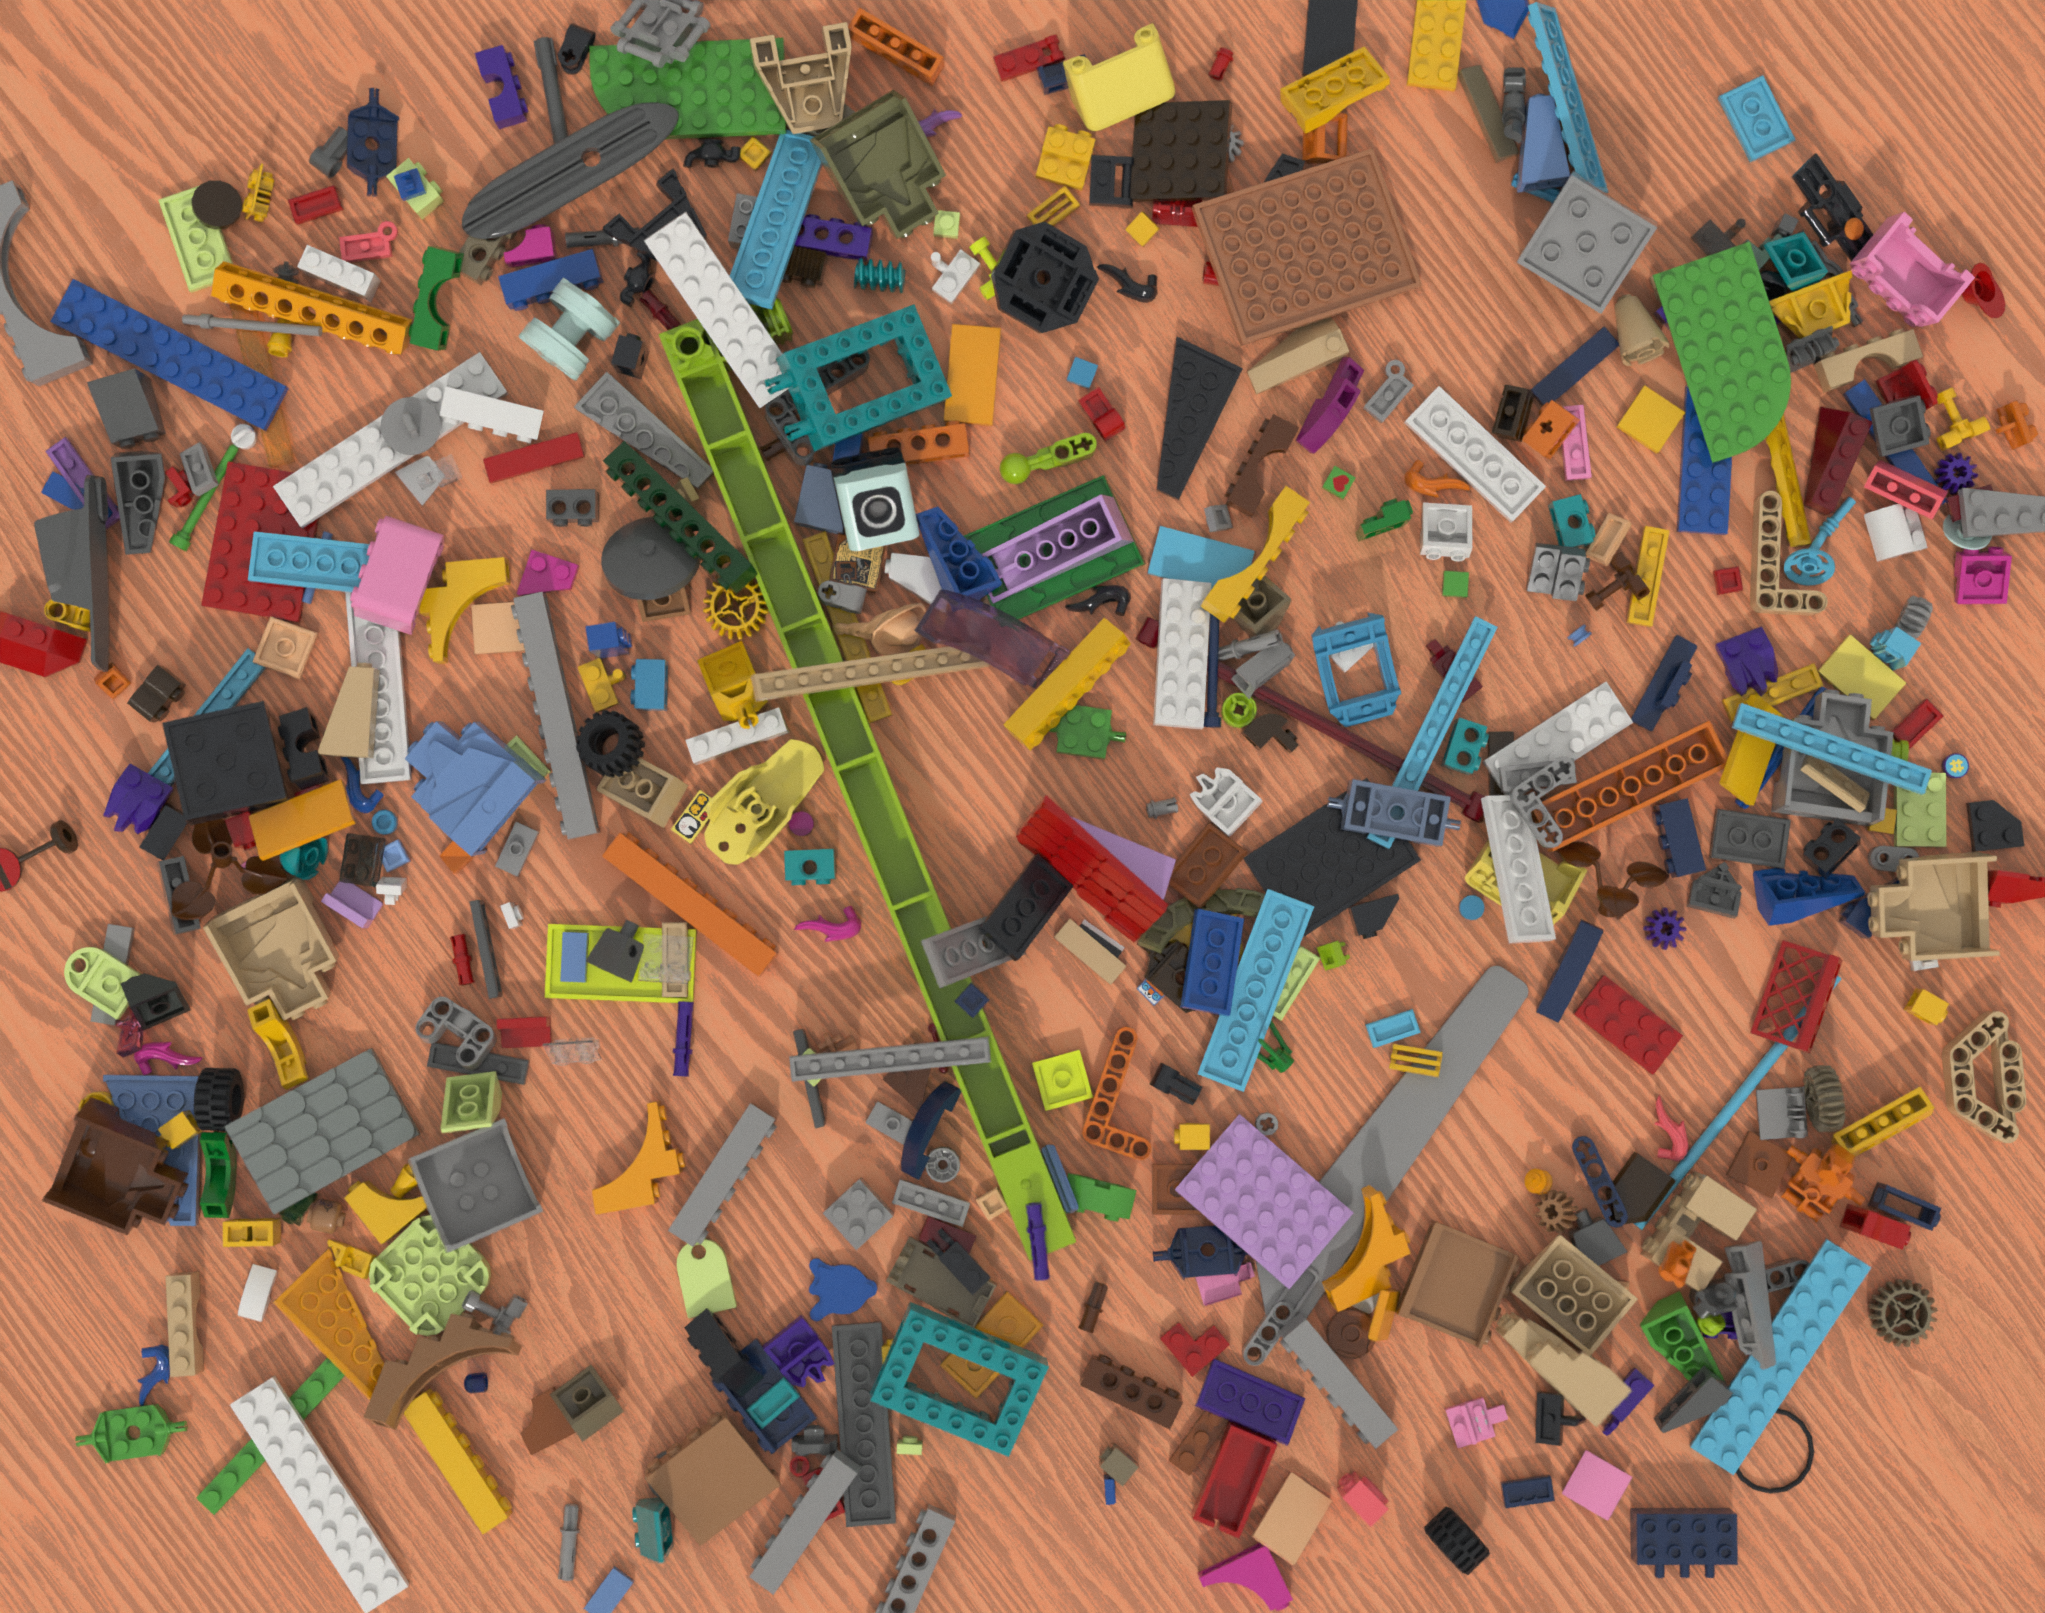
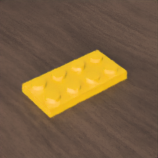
(1436, 44)

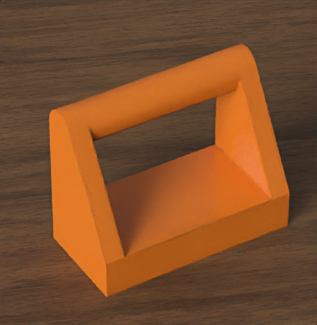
(1315, 142)

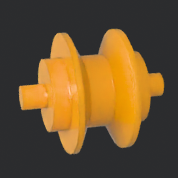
(1538, 1181)

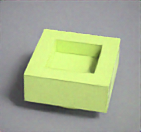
(947, 224)
(909, 1445)

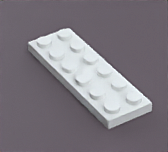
(1475, 454)
(1181, 654)
(1566, 733)
(1518, 872)

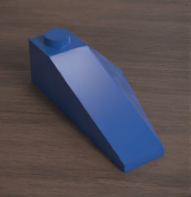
(954, 557)

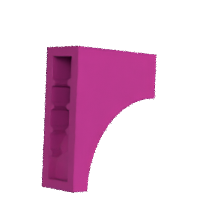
(1254, 1570)

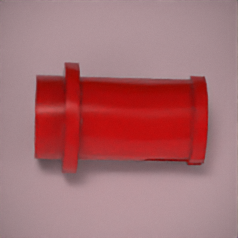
(1220, 65)

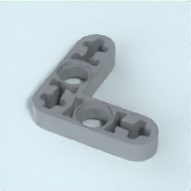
(1533, 802)

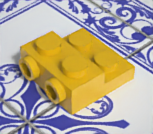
(1065, 157)

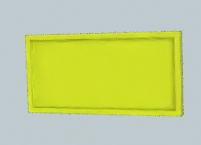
(602, 984)

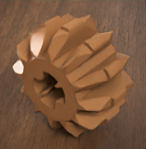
(1556, 1211)

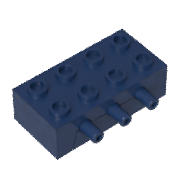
(1683, 1538)

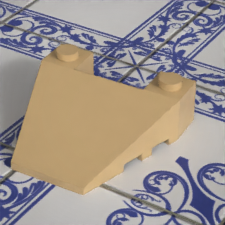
(810, 87)

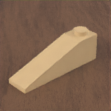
(1299, 354)

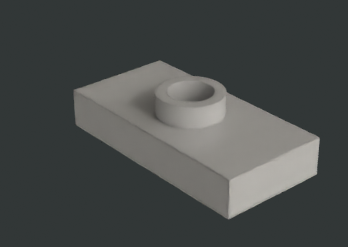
(517, 849)
(889, 1122)

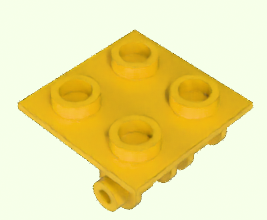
(255, 183)

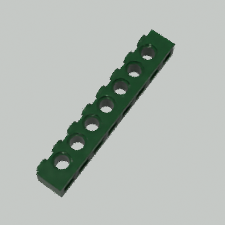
(624, 460)

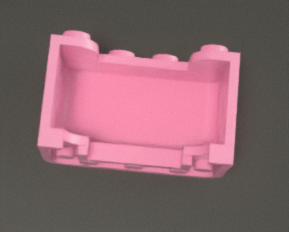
(1909, 273)
(396, 574)

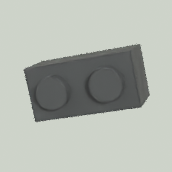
(1784, 226)

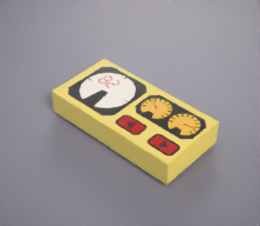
(693, 818)

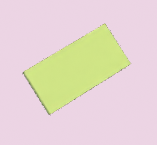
(196, 245)

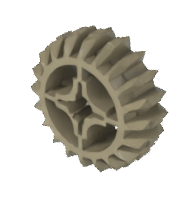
(1824, 1098)
(1918, 1301)

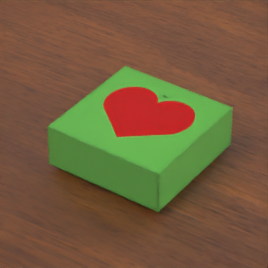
(1338, 482)

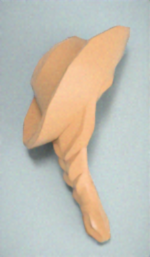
(890, 631)

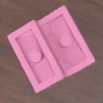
(1597, 1485)

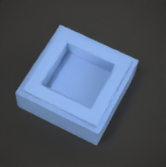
(394, 856)

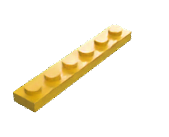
(1788, 486)

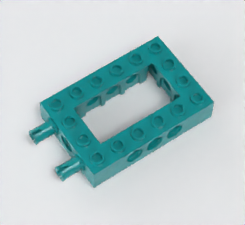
(811, 399)

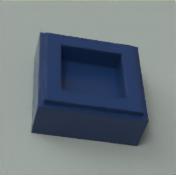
(972, 1000)

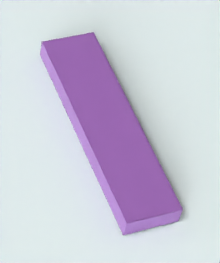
(75, 471)

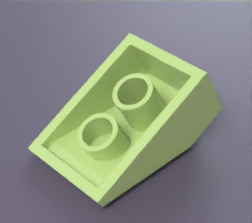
(471, 1102)

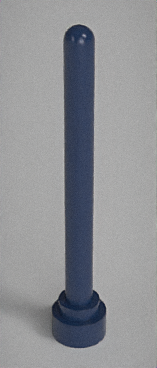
(1211, 717)

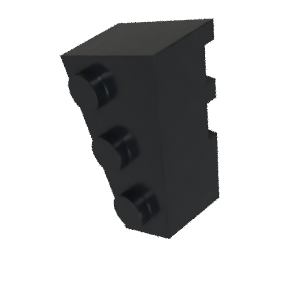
(721, 1353)

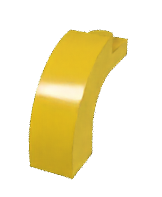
(281, 1043)

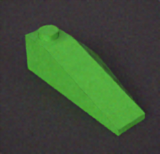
(1677, 1337)

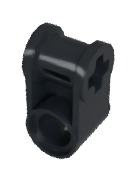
(575, 46)

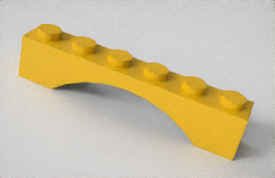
(1228, 592)

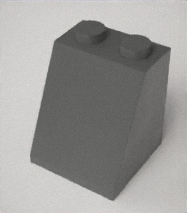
(127, 408)

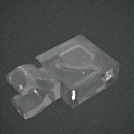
(443, 471)

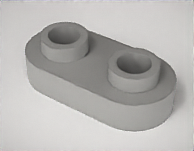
(1892, 854)

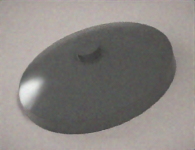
(647, 561)

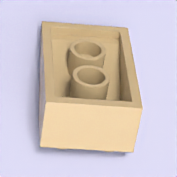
(645, 791)

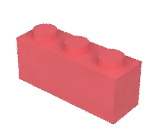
(1905, 489)

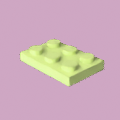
(1921, 817)

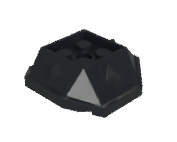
(1066, 271)

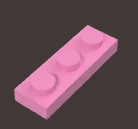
(1575, 449)

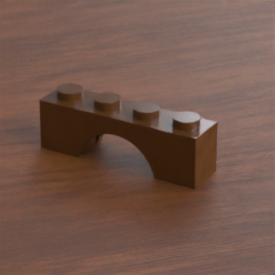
(1275, 439)

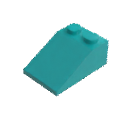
(654, 1529)

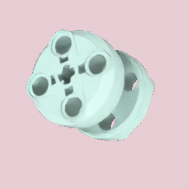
(579, 315)

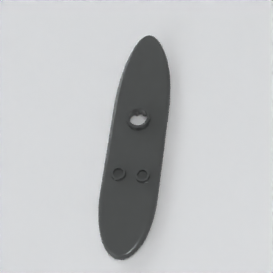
(559, 171)

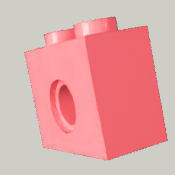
(1363, 1497)

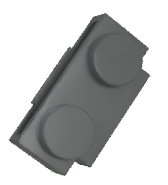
(814, 1442)

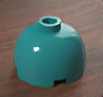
(305, 859)

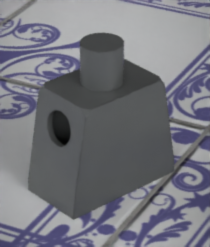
(618, 951)
(1595, 1238)

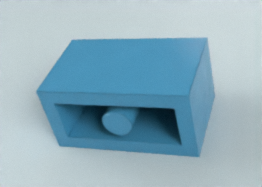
(650, 684)

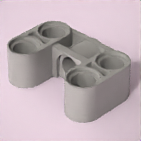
(461, 1023)

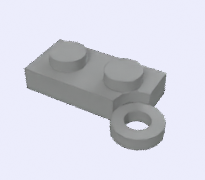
(1390, 393)

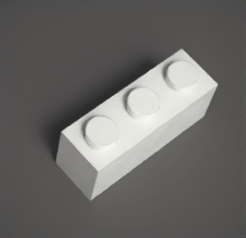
(339, 273)

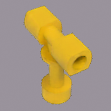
(1960, 428)

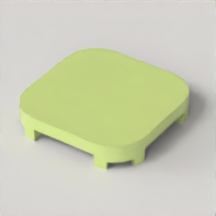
(424, 1280)

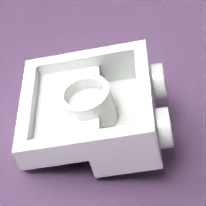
(1446, 531)

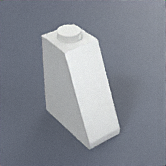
(914, 575)

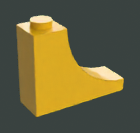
(381, 1212)

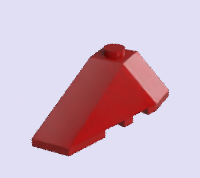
(2013, 887)

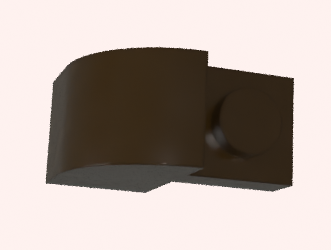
(1269, 726)

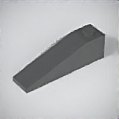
(139, 490)

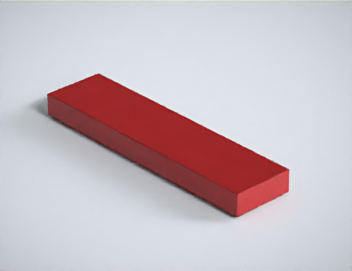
(533, 457)

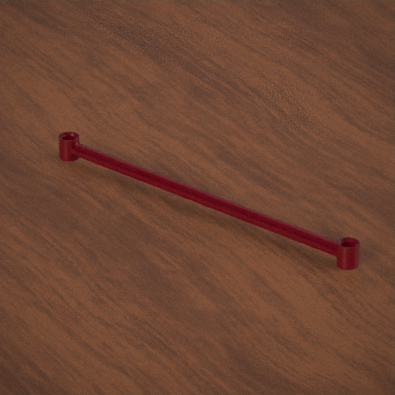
(1471, 803)

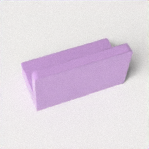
(353, 903)

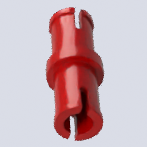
(462, 959)

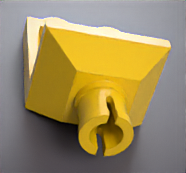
(730, 684)

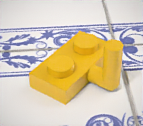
(600, 684)

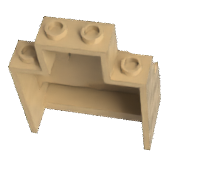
(1936, 907)
(276, 949)
(1580, 1378)

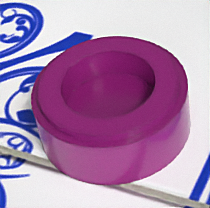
(801, 823)

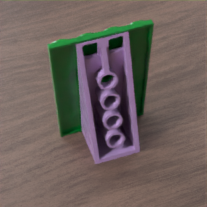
(1037, 550)

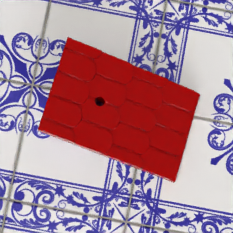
(1106, 870)

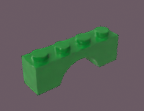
(428, 327)

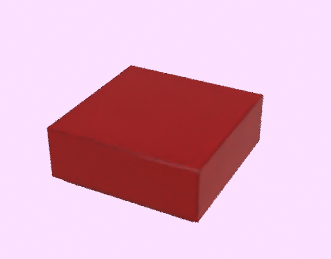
(1728, 580)

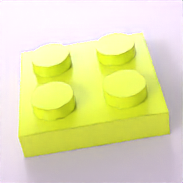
(1062, 1080)

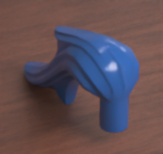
(354, 792)
(160, 1372)

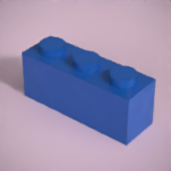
(608, 640)

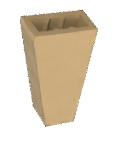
(354, 715)

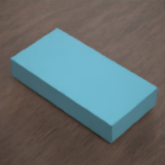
(1392, 1028)

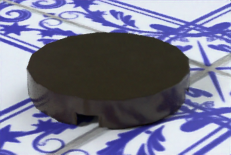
(216, 204)

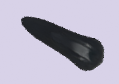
(1130, 288)
(1103, 595)

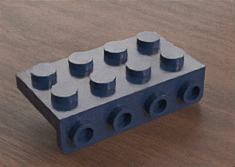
(788, 1422)

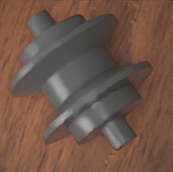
(286, 272)

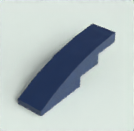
(1570, 970)

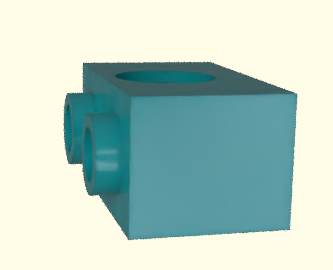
(1571, 507)
(796, 859)

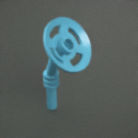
(1808, 559)

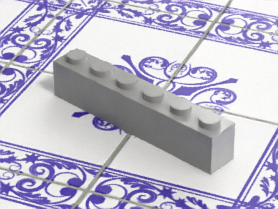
(722, 1174)
(1338, 1381)
(805, 1521)

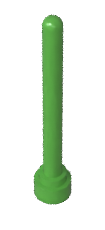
(182, 537)

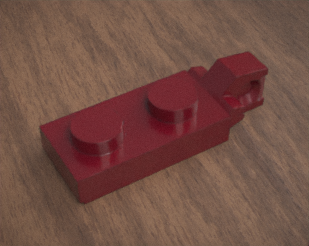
(1441, 662)

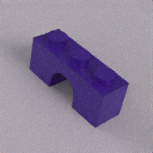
(508, 107)

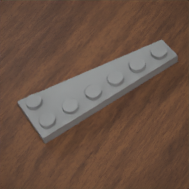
(632, 422)
(2000, 513)

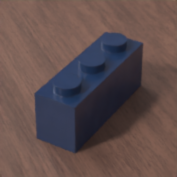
(1678, 838)

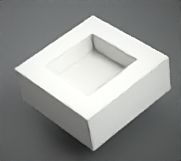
(512, 914)

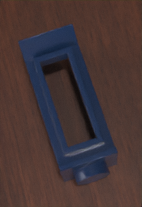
(1928, 1217)

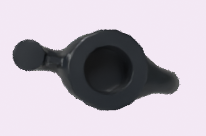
(712, 153)
(638, 280)

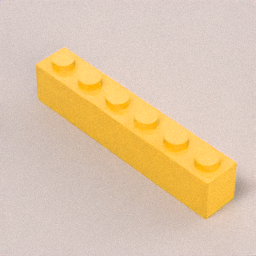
(1067, 684)
(457, 1461)

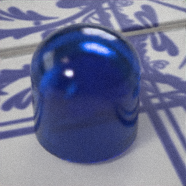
(476, 1383)

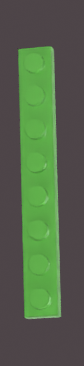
(249, 1457)

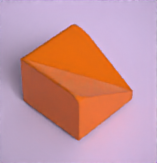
(455, 857)

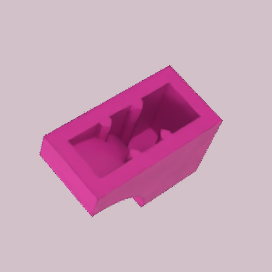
(535, 248)

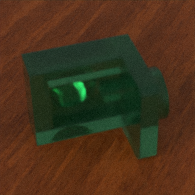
(295, 1213)

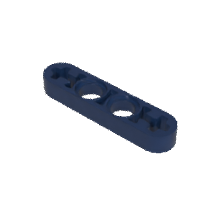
(1596, 1183)

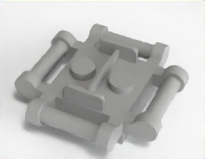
(661, 31)

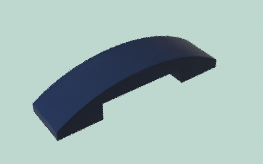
(923, 1127)

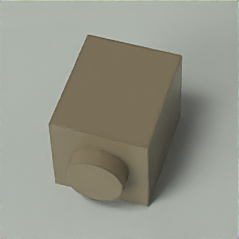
(1118, 1464)

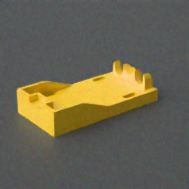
(1332, 88)

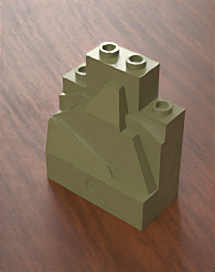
(882, 164)

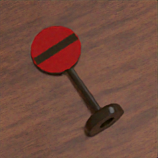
(10, 865)

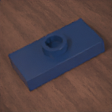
(1527, 1491)

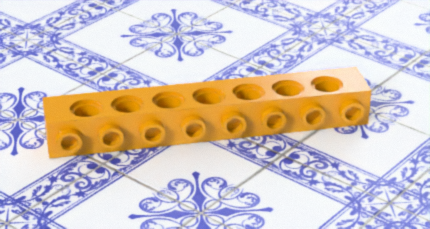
(253, 282)

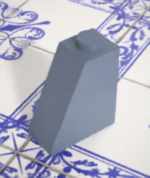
(818, 501)

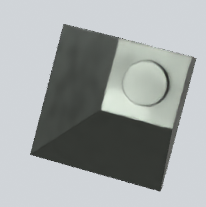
(153, 999)

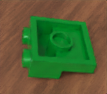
(1389, 517)

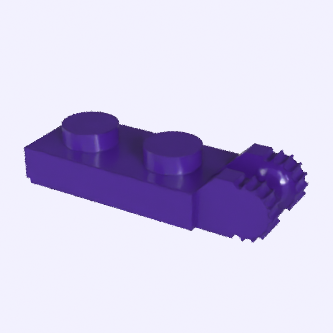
(1640, 1387)

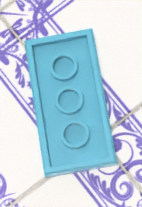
(1196, 558)

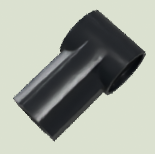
(1170, 1081)

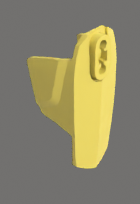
(761, 801)

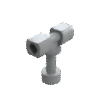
(501, 1317)

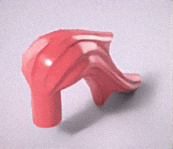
(1676, 1132)

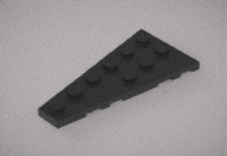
(1195, 402)

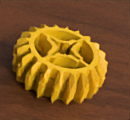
(725, 610)

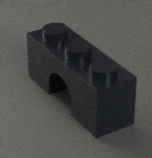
(297, 731)

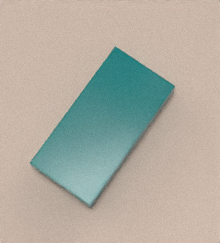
(773, 1402)

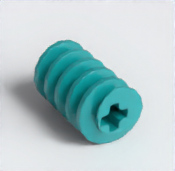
(879, 275)

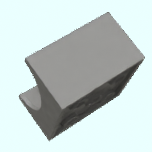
(1587, 243)
(474, 1186)

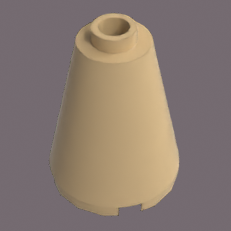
(1637, 332)

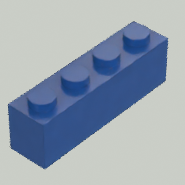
(538, 282)

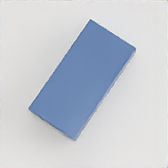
(574, 957)
(609, 1592)

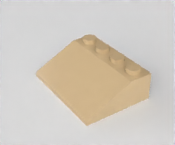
(1573, 1294)

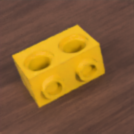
(251, 1232)

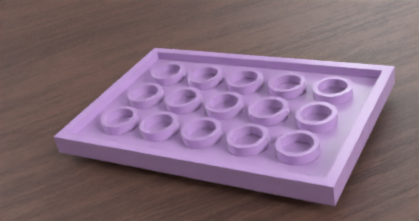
(1264, 1201)

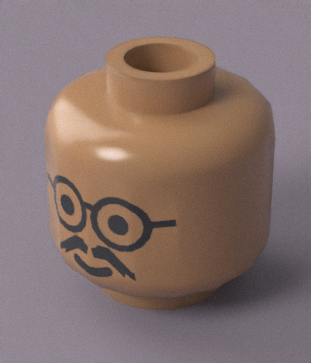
(326, 1216)

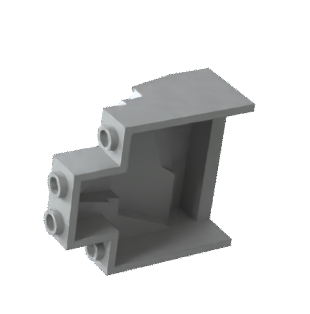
(1804, 797)

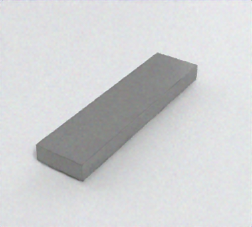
(119, 944)

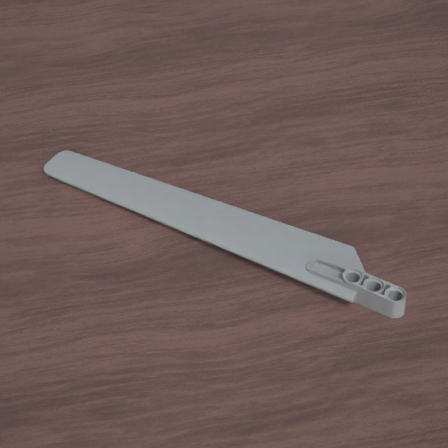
(1395, 1138)

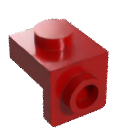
(181, 482)

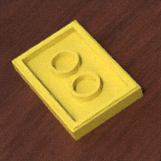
(1859, 671)

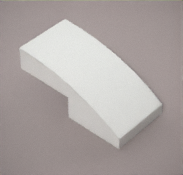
(257, 1293)

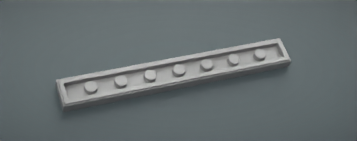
(890, 1059)

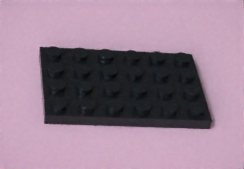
(1327, 864)

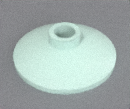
(1954, 533)

